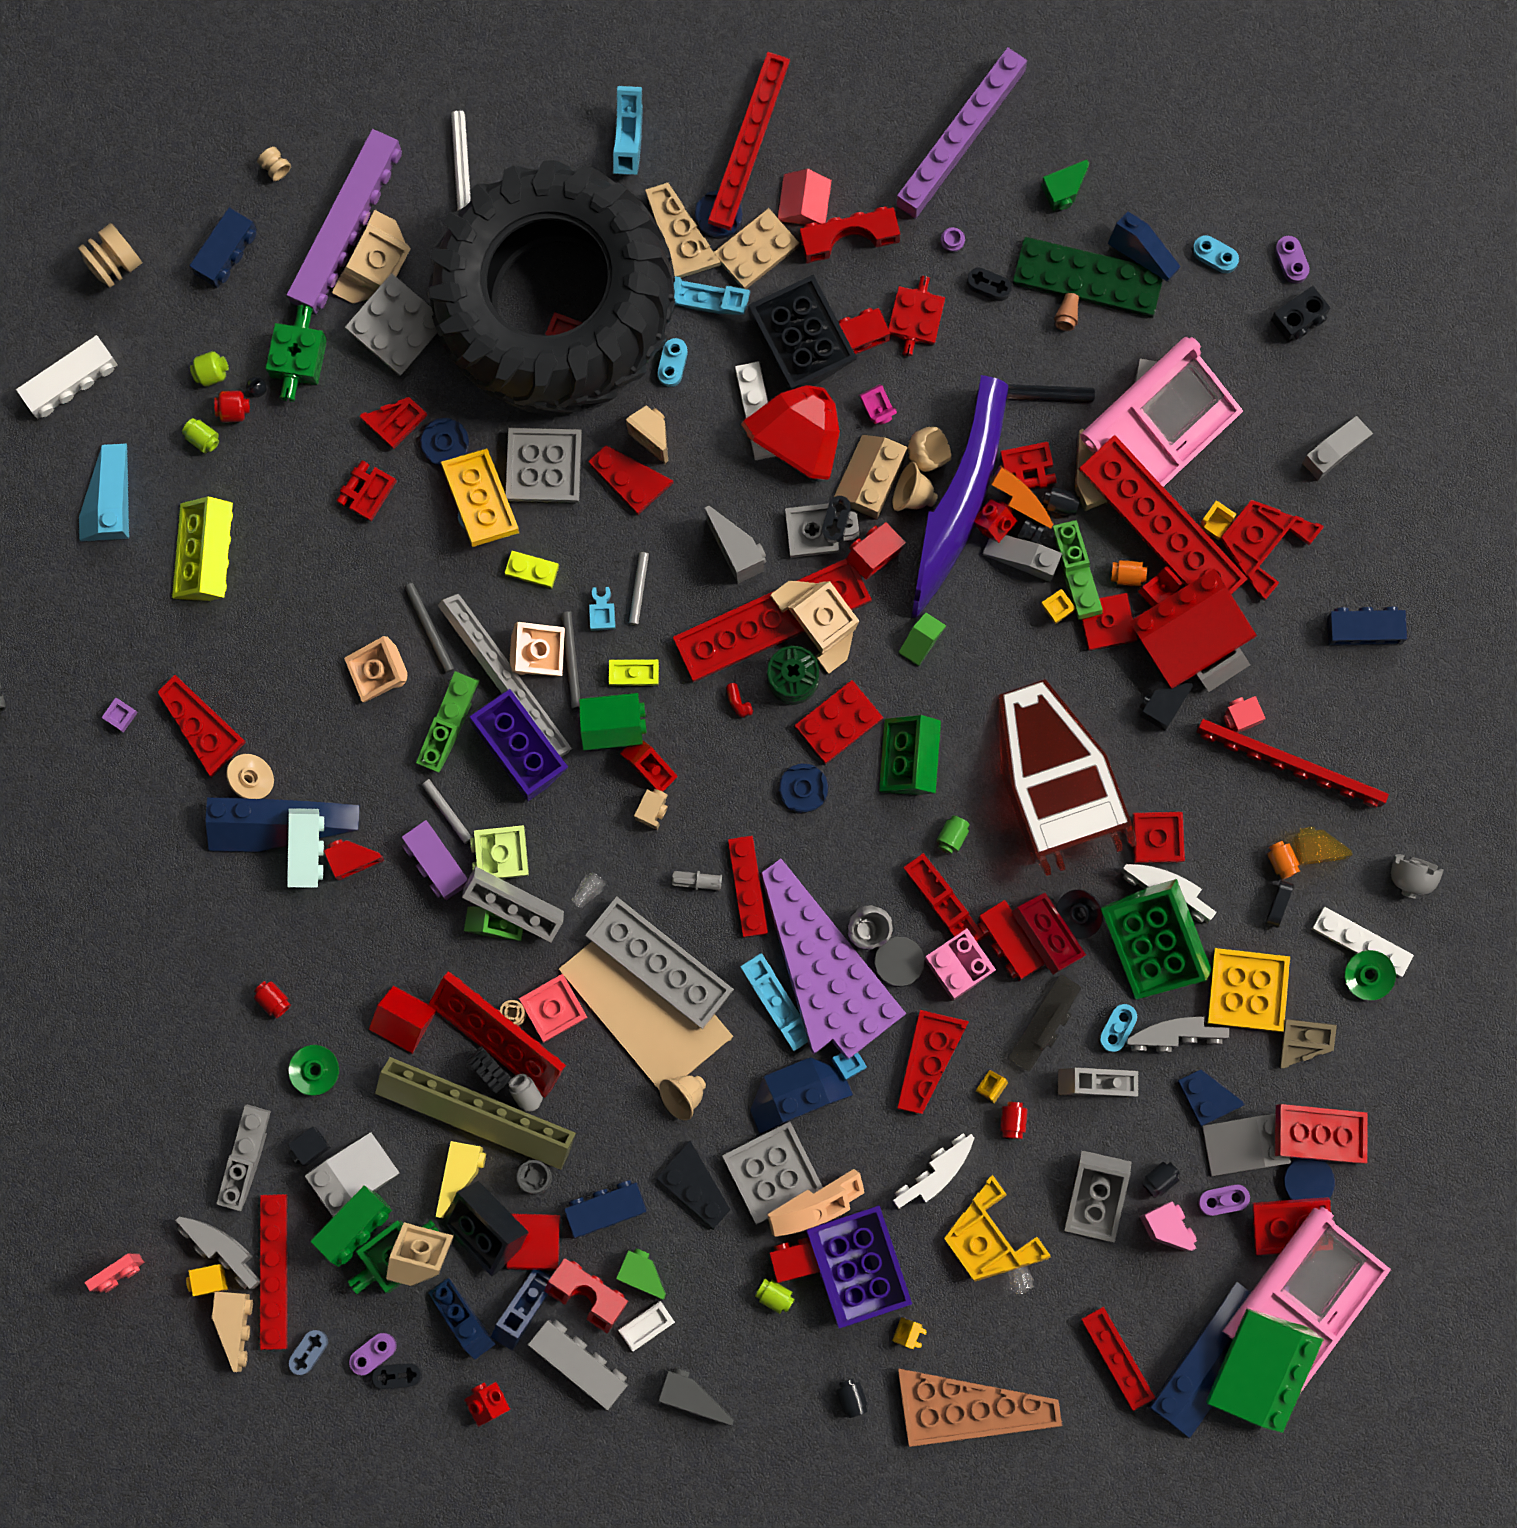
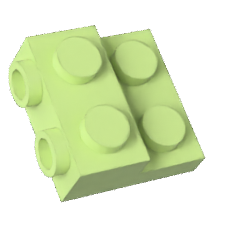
(501, 851)

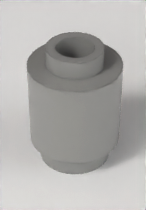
(525, 1093)

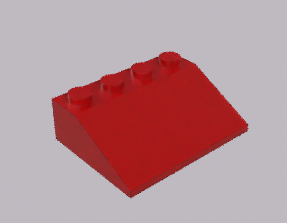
(1193, 628)

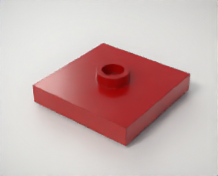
(1112, 625)
(1158, 837)

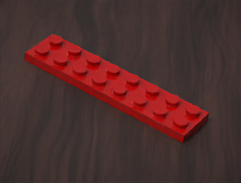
(1157, 515)
(758, 625)

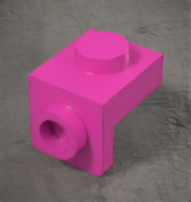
(877, 405)

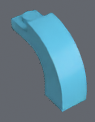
(628, 130)

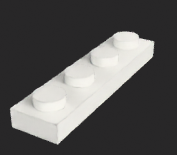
(753, 397)
(1359, 939)

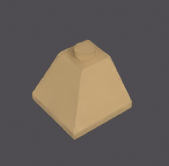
(650, 431)
(417, 1254)

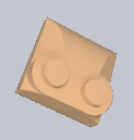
(537, 649)
(376, 668)

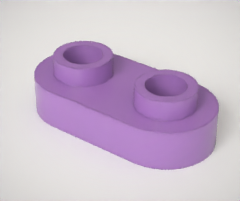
(1292, 258)
(1223, 1200)
(372, 1354)

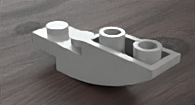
(1165, 1034)
(244, 1157)
(212, 1242)

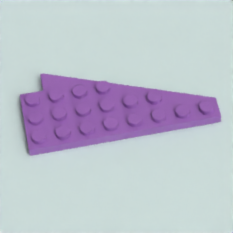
(831, 982)

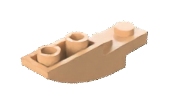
(818, 1208)

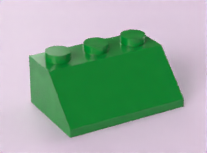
(910, 755)
(352, 1226)

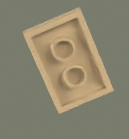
(756, 249)

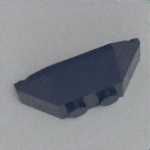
(797, 1092)

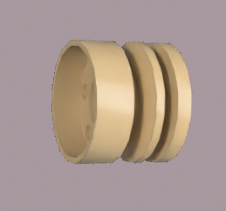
(109, 255)

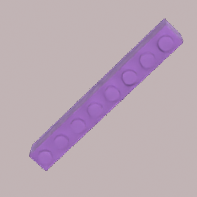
(961, 133)
(344, 221)

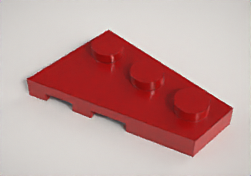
(629, 479)

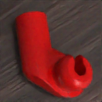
(735, 701)

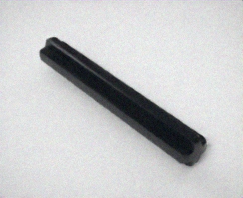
(1055, 393)

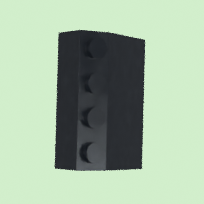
(801, 334)

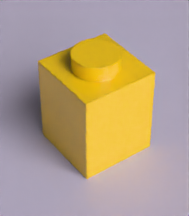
(207, 1280)

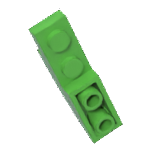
(1077, 570)
(448, 722)

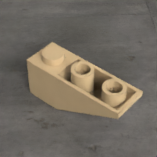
(1088, 494)
(230, 1319)

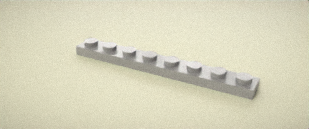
(498, 667)

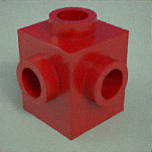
(995, 520)
(486, 1403)

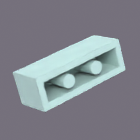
(304, 848)

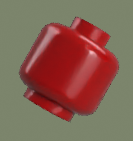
(231, 406)

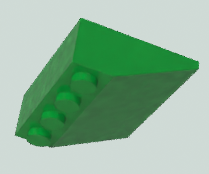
(1157, 940)
(1265, 1369)

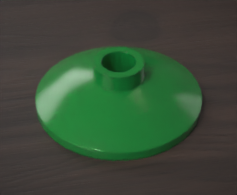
(1379, 984)
(304, 1061)

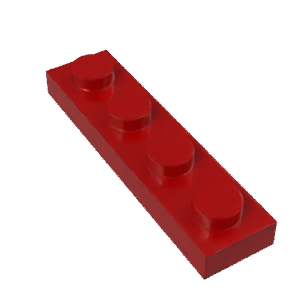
(748, 886)
(1118, 1358)

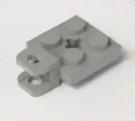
(803, 544)

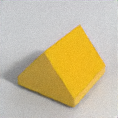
(992, 1086)

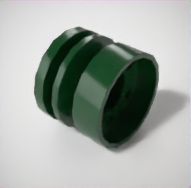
(795, 688)

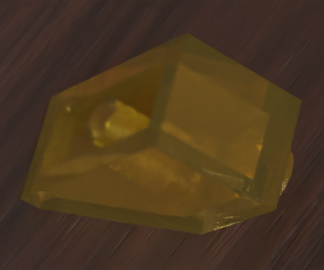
(1318, 847)

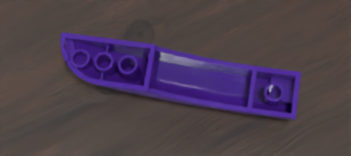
(955, 514)

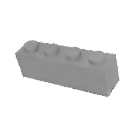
(513, 904)
(578, 1364)

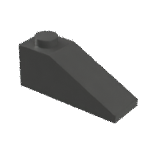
(687, 1394)

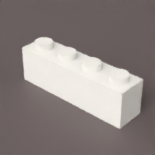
(67, 377)

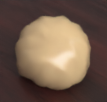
(929, 449)

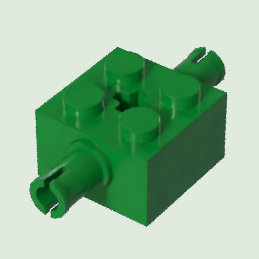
(305, 365)
(376, 1258)

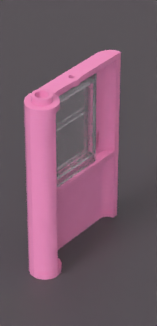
(1165, 407)
(1317, 1282)

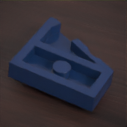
(1207, 1097)

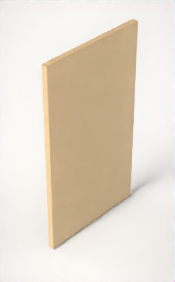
(642, 1021)

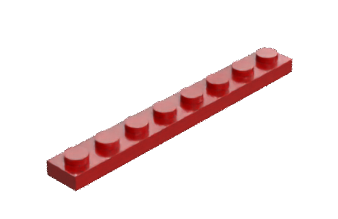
(749, 141)
(1301, 768)

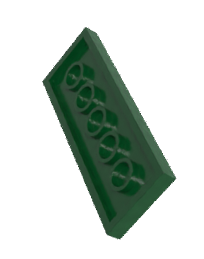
(1089, 276)

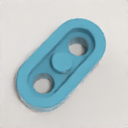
(1214, 256)
(672, 361)
(1119, 1029)

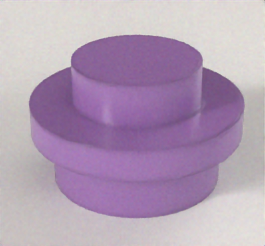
(952, 239)

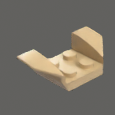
(373, 260)
(822, 616)

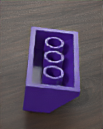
(518, 744)

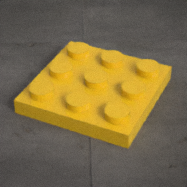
(1248, 990)

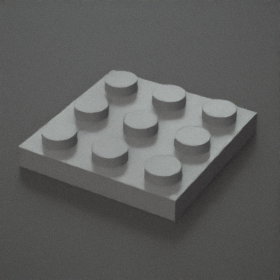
(394, 324)
(543, 465)
(771, 1171)

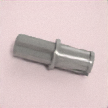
(697, 880)

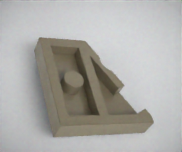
(1305, 1040)

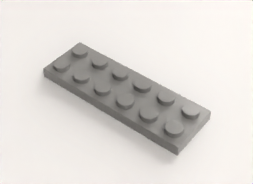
(659, 962)

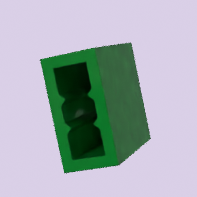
(612, 721)

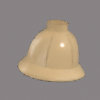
(913, 490)
(682, 1095)

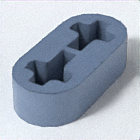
(303, 1348)

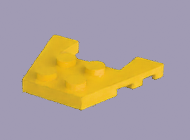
(982, 1245)

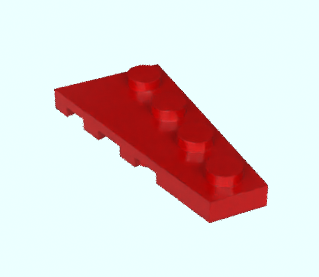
(206, 732)
(929, 1055)

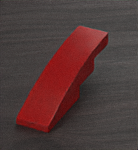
(941, 897)

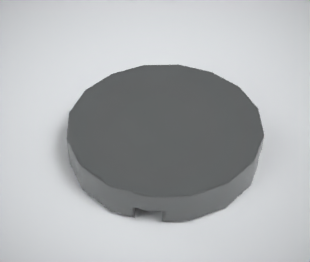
(899, 961)

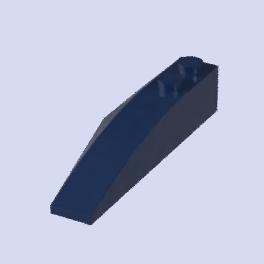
(263, 823)
(1185, 1391)

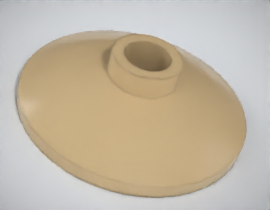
(253, 769)

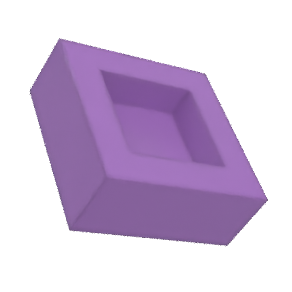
(119, 714)

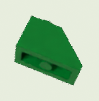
(1063, 186)

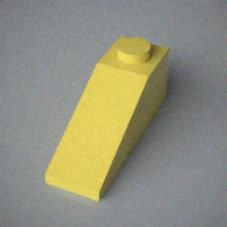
(460, 1170)

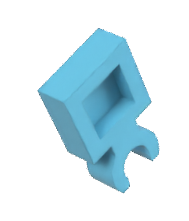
(602, 614)

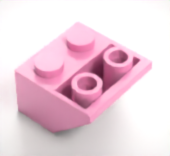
(959, 964)
(1166, 1226)

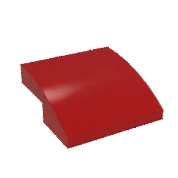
(541, 1245)

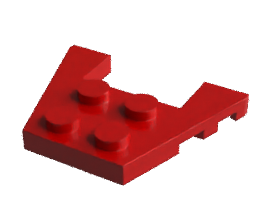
(1257, 534)

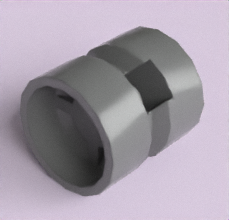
(534, 1177)

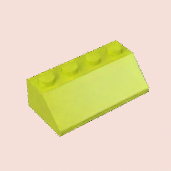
(202, 549)

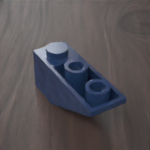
(461, 1319)

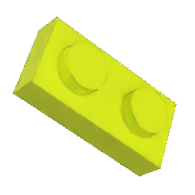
(531, 569)
(633, 673)

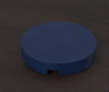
(702, 215)
(444, 440)
(803, 788)
(1308, 1179)

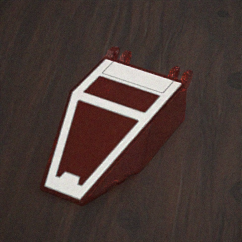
(1056, 776)

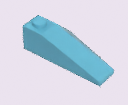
(106, 501)

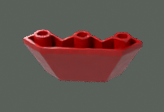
(798, 429)

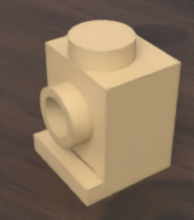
(652, 808)

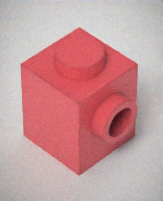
(1243, 714)

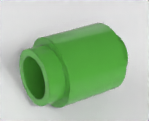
(953, 834)

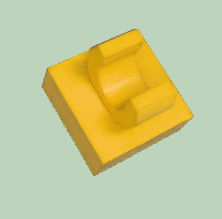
(1058, 606)
(908, 1332)

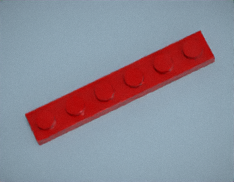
(273, 1271)

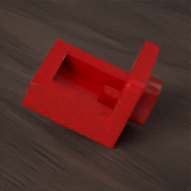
(1161, 587)

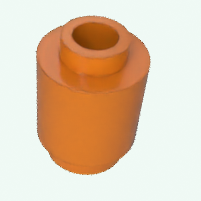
(1128, 573)
(1283, 860)

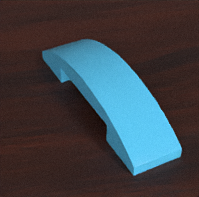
(710, 298)
(775, 1000)

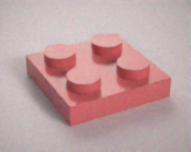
(553, 1008)
(107, 1278)

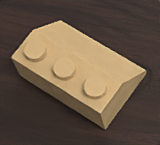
(871, 474)

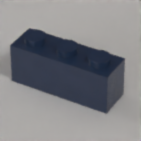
(223, 248)
(1366, 626)
(605, 1209)

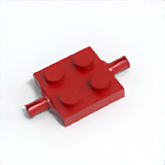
(916, 315)

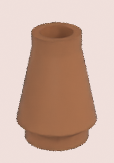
(1067, 315)

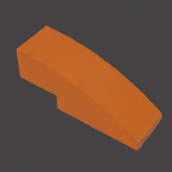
(1021, 496)

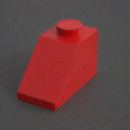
(649, 765)
(350, 858)

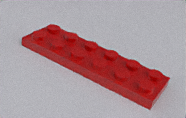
(496, 1033)

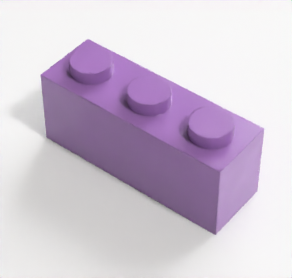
(434, 860)

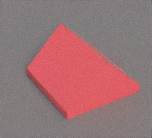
(804, 197)

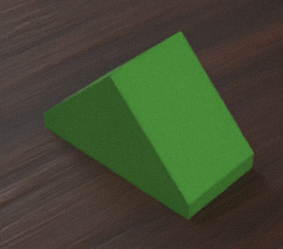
(921, 638)

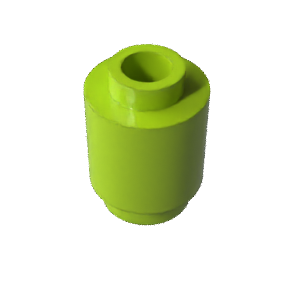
(200, 435)
(774, 1296)

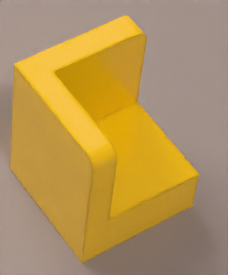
(1217, 520)

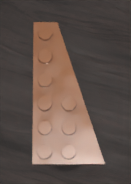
(954, 1409)

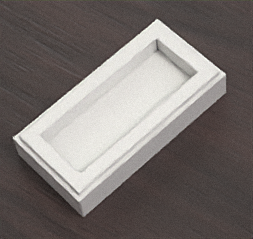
(646, 1326)

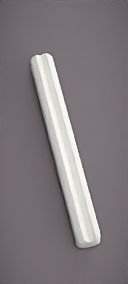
(460, 158)

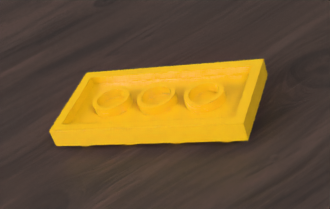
(479, 497)

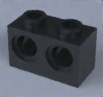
(1297, 310)

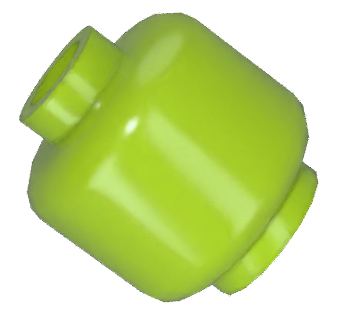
(209, 368)

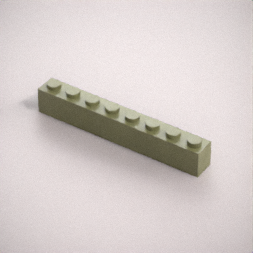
(475, 1113)

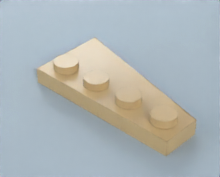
(686, 244)

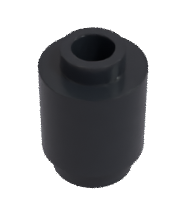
(1061, 501)
(1161, 1179)
(852, 1398)

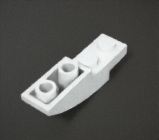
(1148, 876)
(945, 1166)

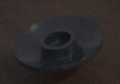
(1069, 909)

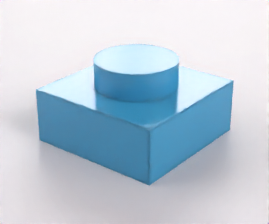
(849, 1067)

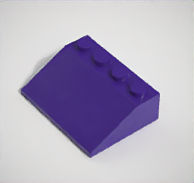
(859, 1266)

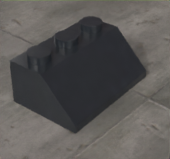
(484, 1227)

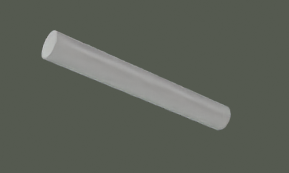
(638, 588)
(447, 811)

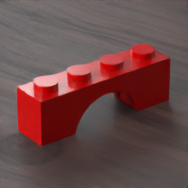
(877, 226)

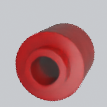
(271, 999)
(1013, 1120)

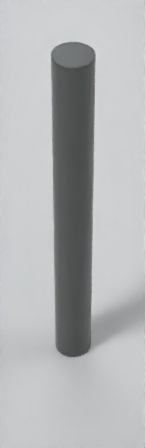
(429, 628)
(571, 660)

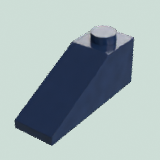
(1143, 246)
(521, 1310)

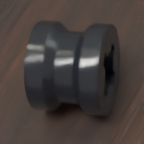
(1031, 531)

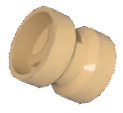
(276, 166)
(515, 1015)

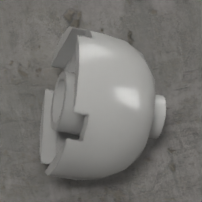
(1415, 876)

